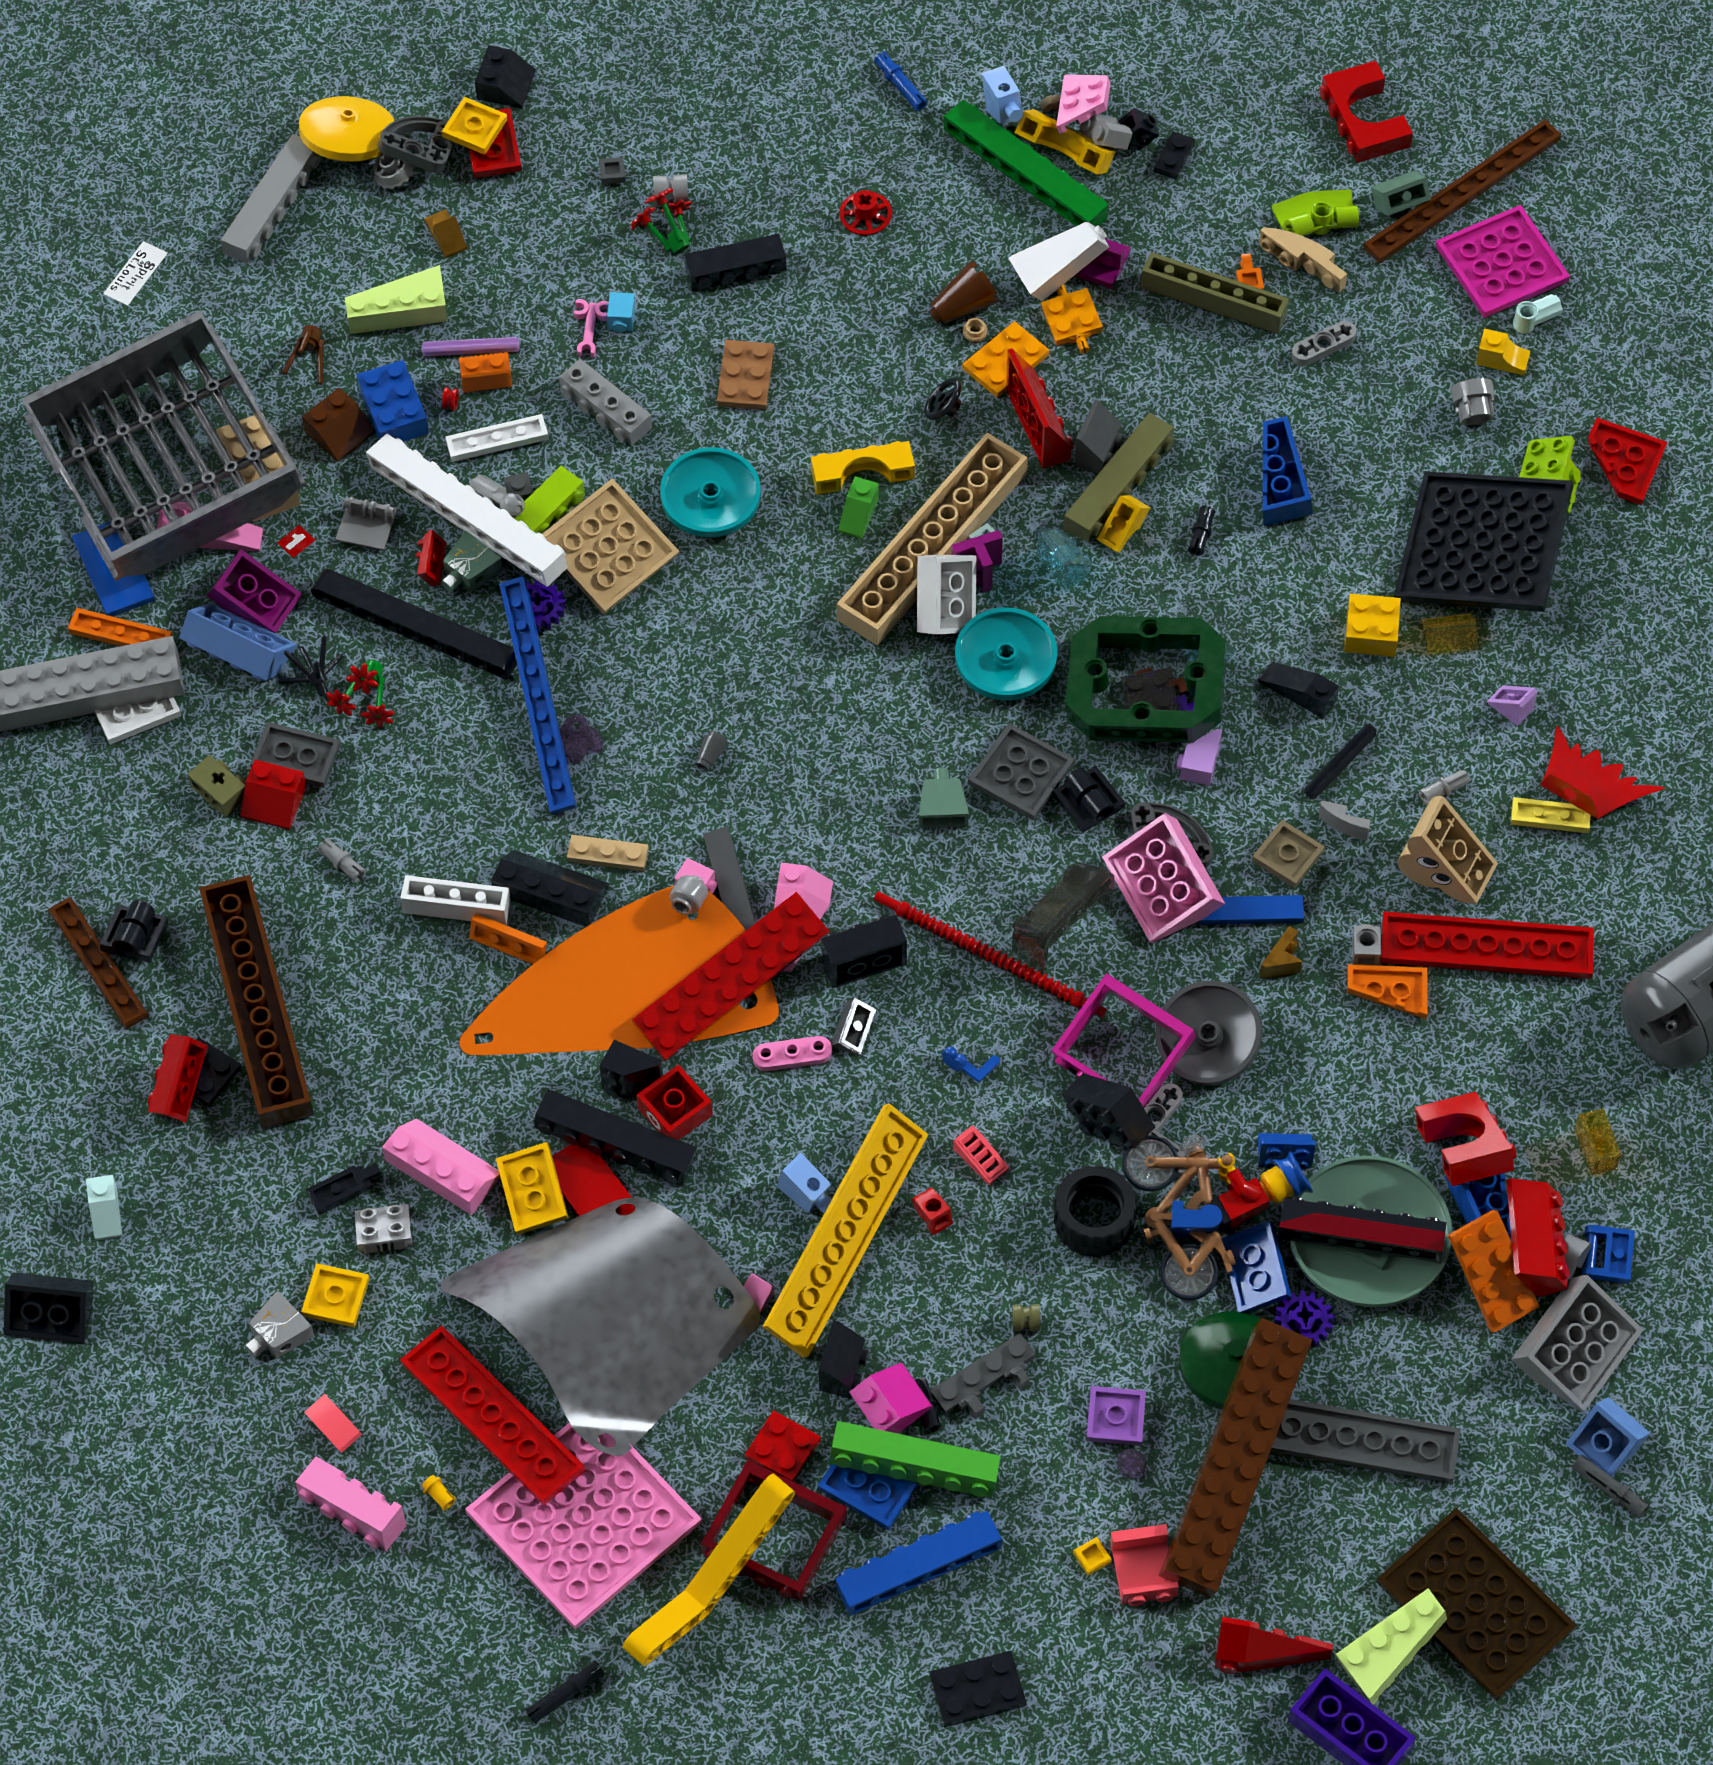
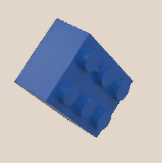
(392, 402)

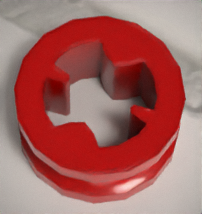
(450, 398)

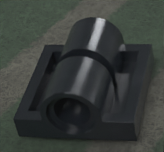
(1088, 797)
(134, 931)

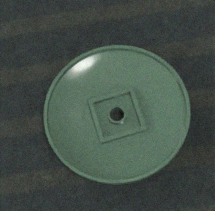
(1363, 1276)

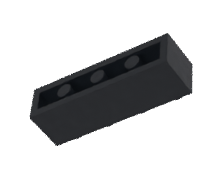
(735, 262)

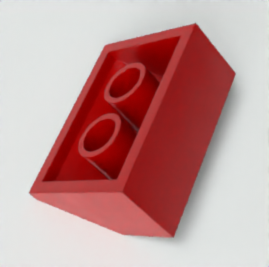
(177, 1077)

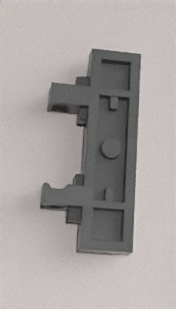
(966, 1385)

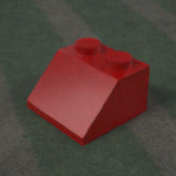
(272, 794)

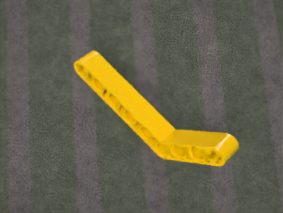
(715, 1574)

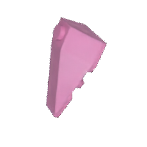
(245, 537)
(809, 884)

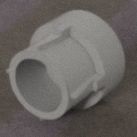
(1474, 400)

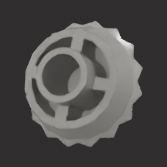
(391, 172)

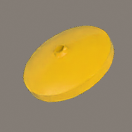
(344, 128)

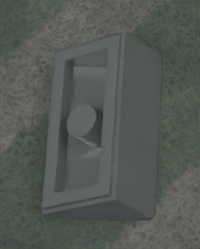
(853, 1026)

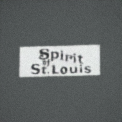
(135, 273)

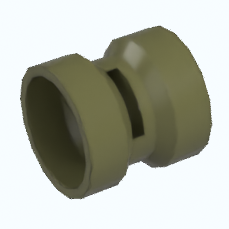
(1020, 1320)

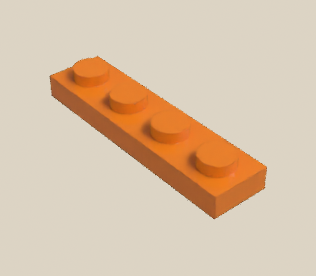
(112, 629)

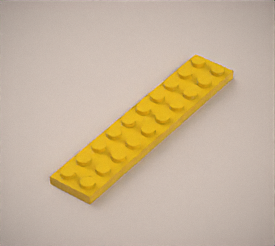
(845, 1231)

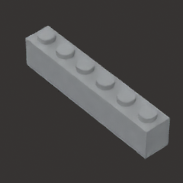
(270, 200)

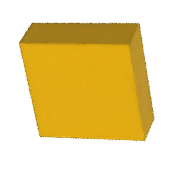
(1092, 1556)

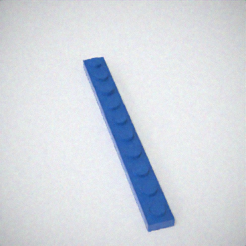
(538, 695)

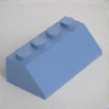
(236, 641)

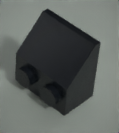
(504, 77)
(628, 1070)
(842, 1361)

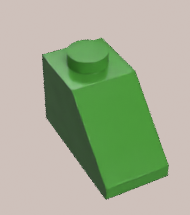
(859, 507)

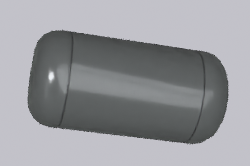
(1662, 1004)

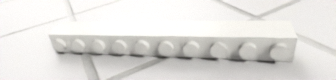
(467, 509)

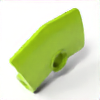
(1317, 212)

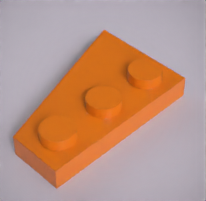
(1391, 986)

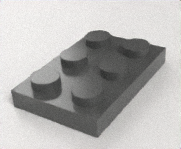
(299, 751)

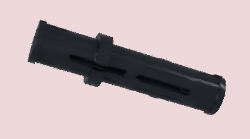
(564, 1692)

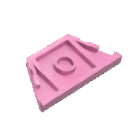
(1082, 98)

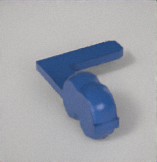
(959, 1062)

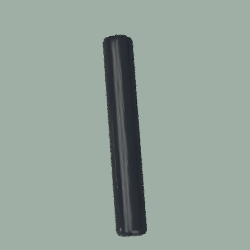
(1340, 761)

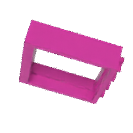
(1111, 985)

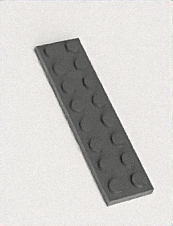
(1368, 1441)

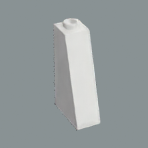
(1058, 259)

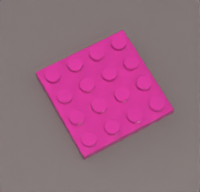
(1502, 261)

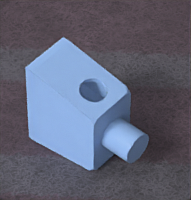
(1002, 104)
(805, 1185)

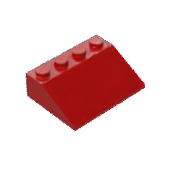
(1036, 412)

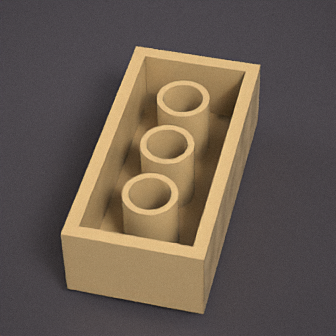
(259, 441)

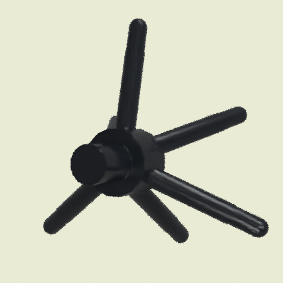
(317, 673)

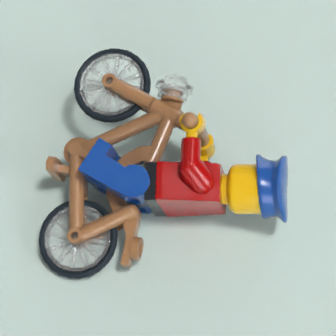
(1191, 1269)

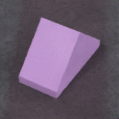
(1514, 702)

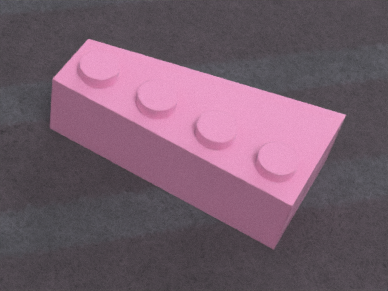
(351, 1504)

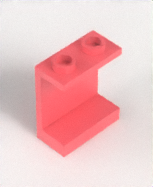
(1138, 1561)

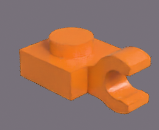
(1248, 274)

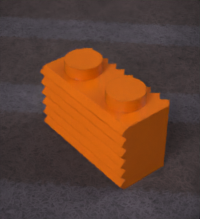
(485, 372)

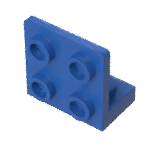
(1279, 1145)

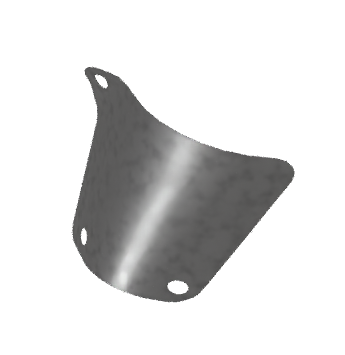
(614, 1314)

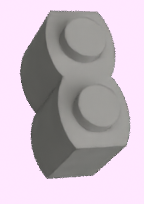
(1107, 132)

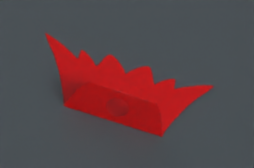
(1586, 782)

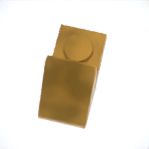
(446, 233)
(1281, 958)

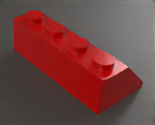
(1537, 1236)

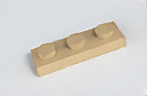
(607, 853)

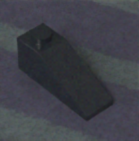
(1302, 687)

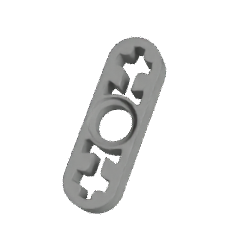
(1328, 334)

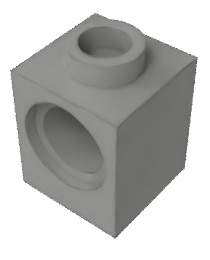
(1366, 954)

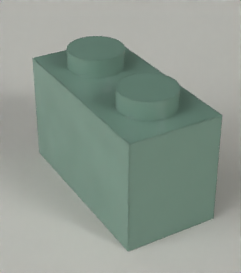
(1401, 193)

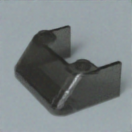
(1059, 910)

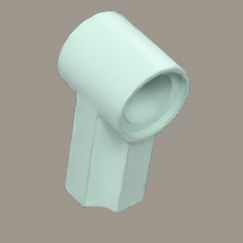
(1533, 313)

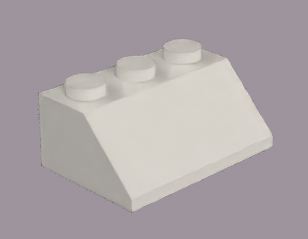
(945, 593)

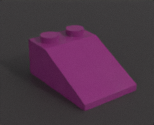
(254, 592)

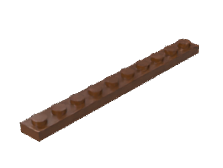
(1462, 191)

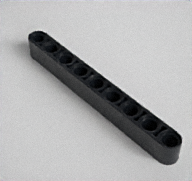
(415, 623)

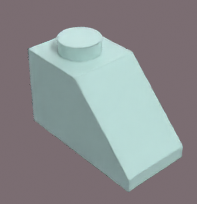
(104, 1207)

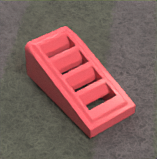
(959, 1147)

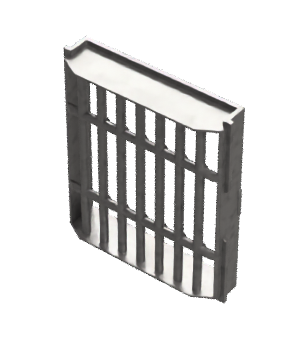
(121, 375)

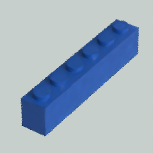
(918, 1563)

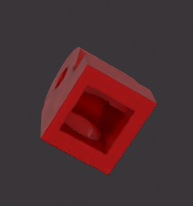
(933, 1210)

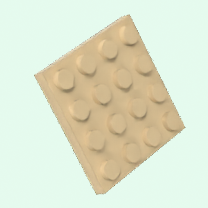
(610, 546)

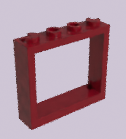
(804, 1498)

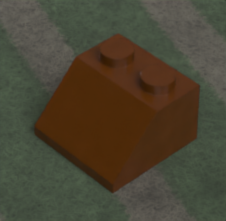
(337, 425)

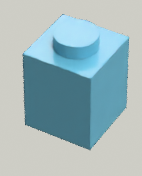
(621, 311)

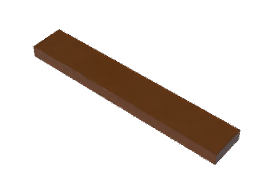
(98, 963)

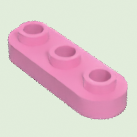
(781, 1059)

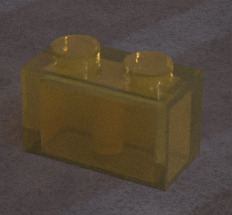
(1597, 1141)

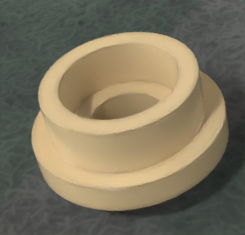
(974, 324)

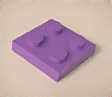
(1116, 1415)

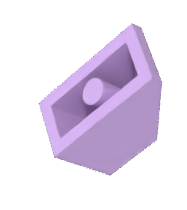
(1200, 758)

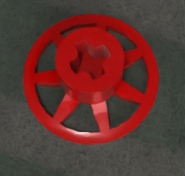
(865, 209)

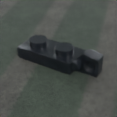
(342, 1187)

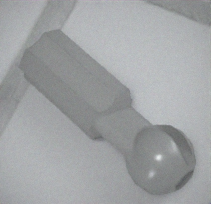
(497, 494)

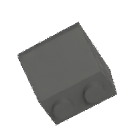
(1097, 439)

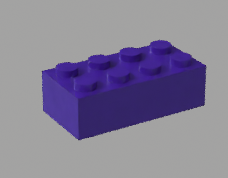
(1349, 1724)

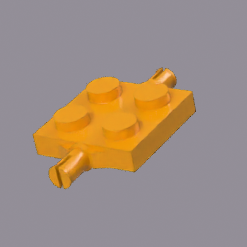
(1072, 317)

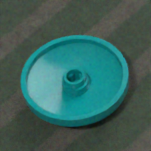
(710, 492)
(1006, 653)

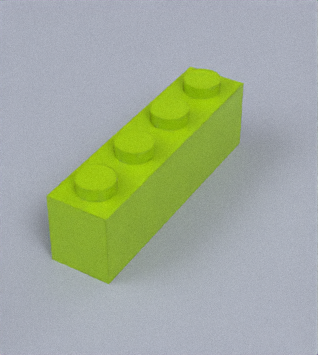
(552, 500)

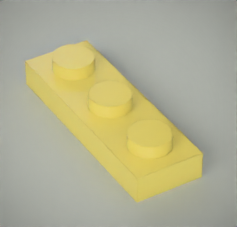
(1549, 815)

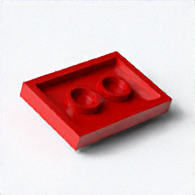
(501, 156)

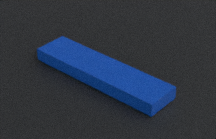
(1258, 910)

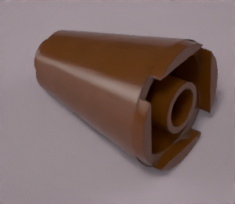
(963, 295)

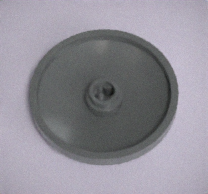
(1225, 1032)

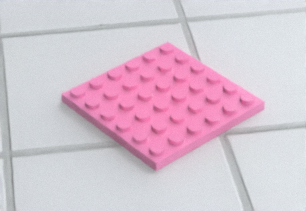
(590, 1534)

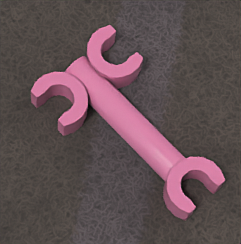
(590, 312)

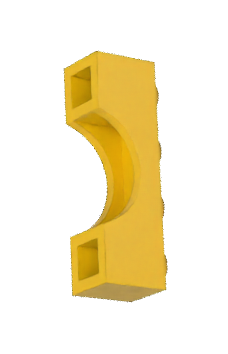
(1043, 131)
(890, 460)

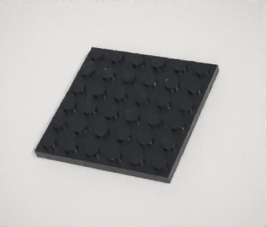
(1484, 541)

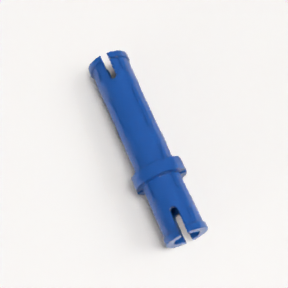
(894, 74)

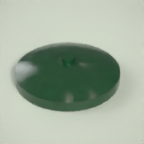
(1213, 1354)

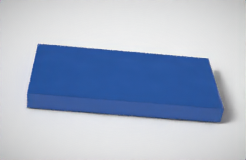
(114, 595)

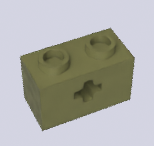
(217, 785)

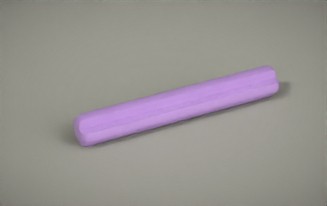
(470, 346)

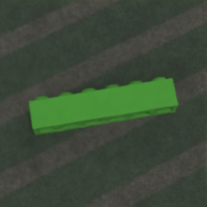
(914, 1459)

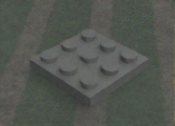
(1021, 771)

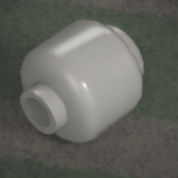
(688, 894)

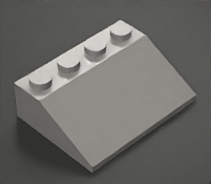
(1577, 1343)

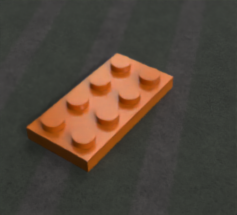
(1489, 1267)

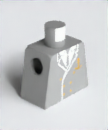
(278, 1328)

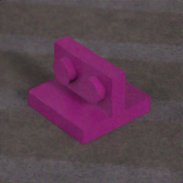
(1107, 266)
(988, 554)

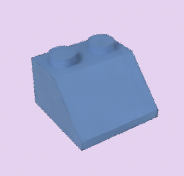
(1608, 1436)

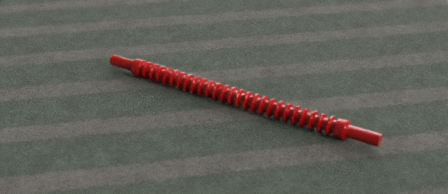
(903, 909)

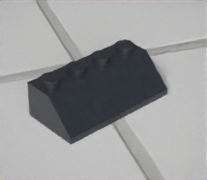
(550, 887)

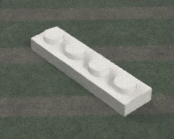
(496, 438)

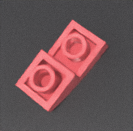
(333, 1423)

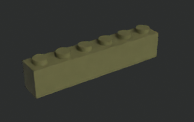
(1214, 293)
(1119, 477)

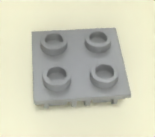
(366, 523)
(381, 1227)

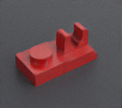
(431, 558)

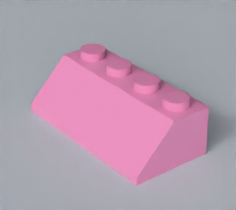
(440, 1165)

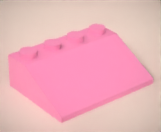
(1163, 878)

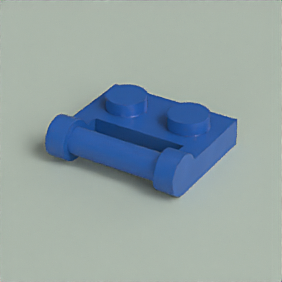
(1617, 1254)

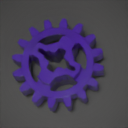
(547, 604)
(1314, 1313)

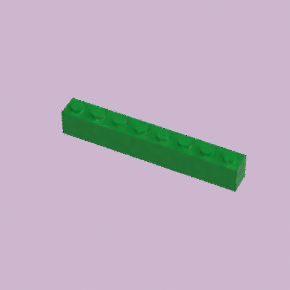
(1024, 165)

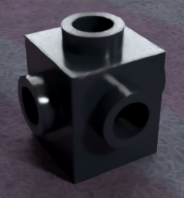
(1142, 127)

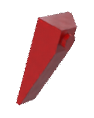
(1248, 1648)

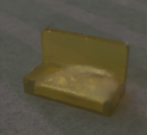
(1450, 633)

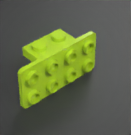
(1551, 460)

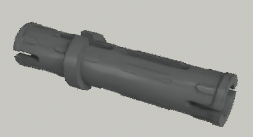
(1619, 1492)

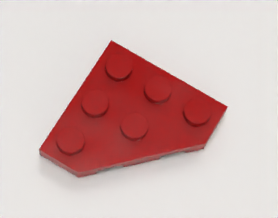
(1626, 458)

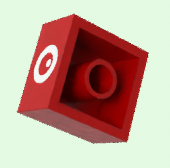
(674, 1104)

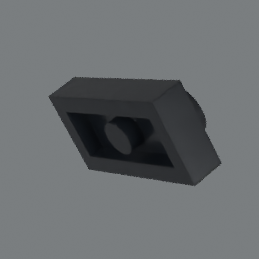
(1174, 155)

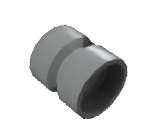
(677, 183)

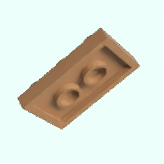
(745, 374)

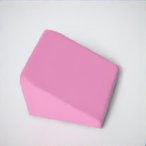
(759, 1290)

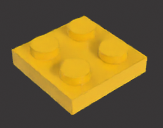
(474, 125)
(335, 1295)

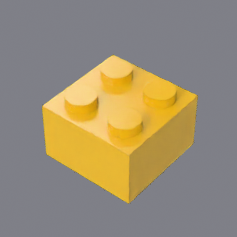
(1372, 625)

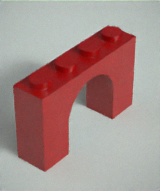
(1363, 138)
(1469, 1116)

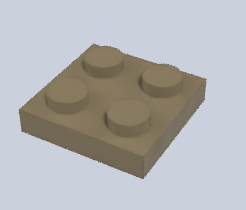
(1288, 853)

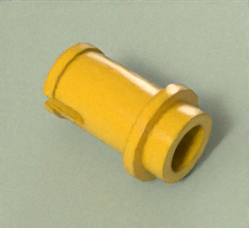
(438, 1492)

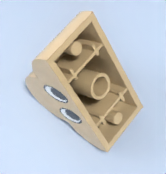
(1447, 854)

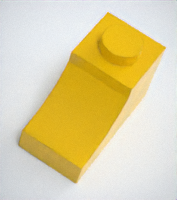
(1501, 353)
(1123, 522)

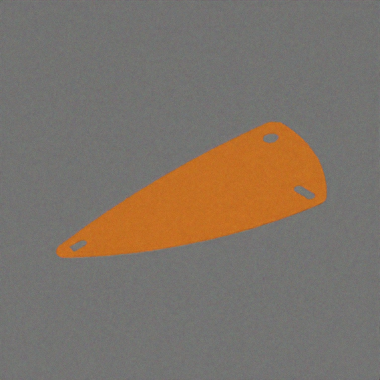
(609, 974)

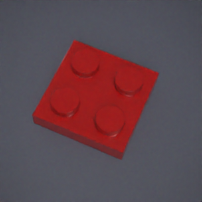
(782, 1446)

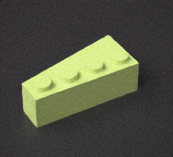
(399, 304)
(1391, 1645)

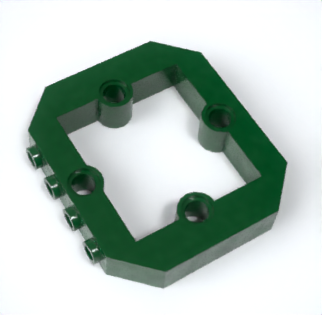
(1203, 679)

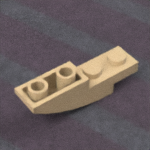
(1300, 251)

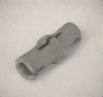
(342, 860)

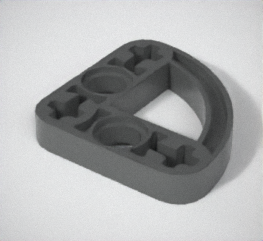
(391, 140)
(1154, 810)

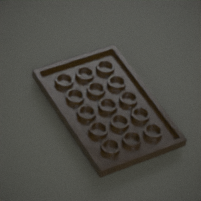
(1495, 1614)

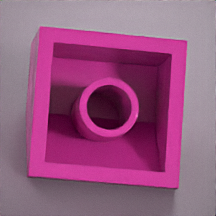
(891, 1399)

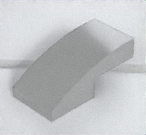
(1336, 817)

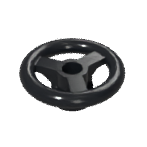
(947, 402)

